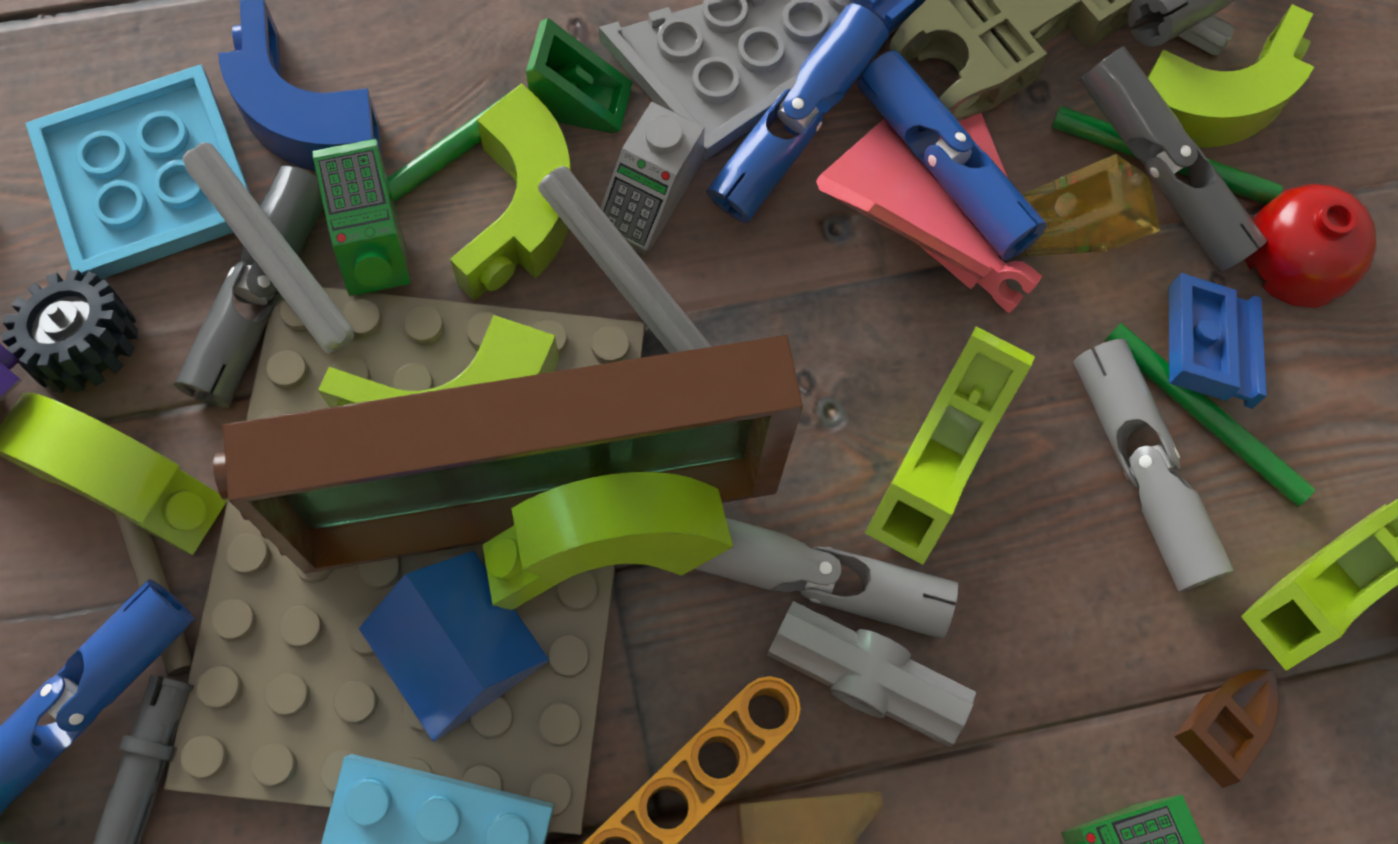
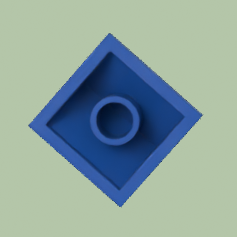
(450, 643)

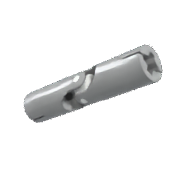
(1167, 500)
(787, 565)

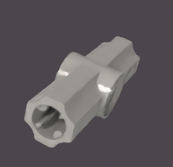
(872, 674)

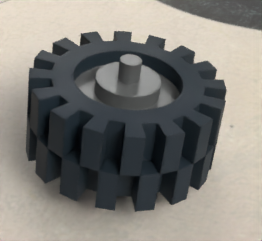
(70, 331)

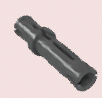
(143, 762)

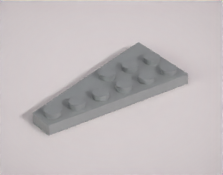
(722, 58)

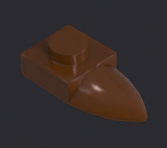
(1232, 725)

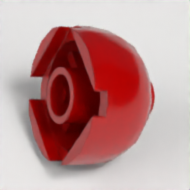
(1315, 244)

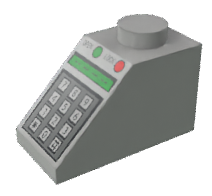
(653, 175)

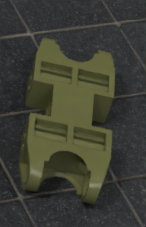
(999, 42)

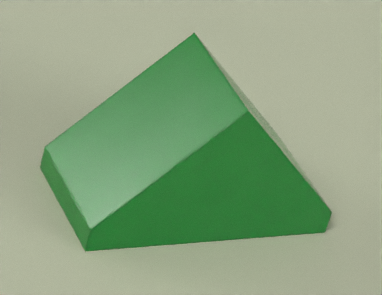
(575, 81)

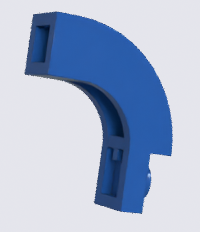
(279, 114)

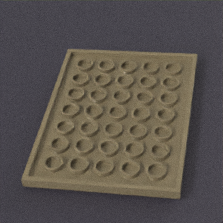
(280, 653)

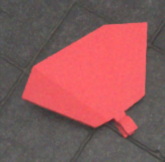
(899, 192)

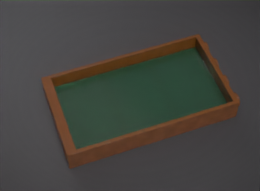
(455, 460)

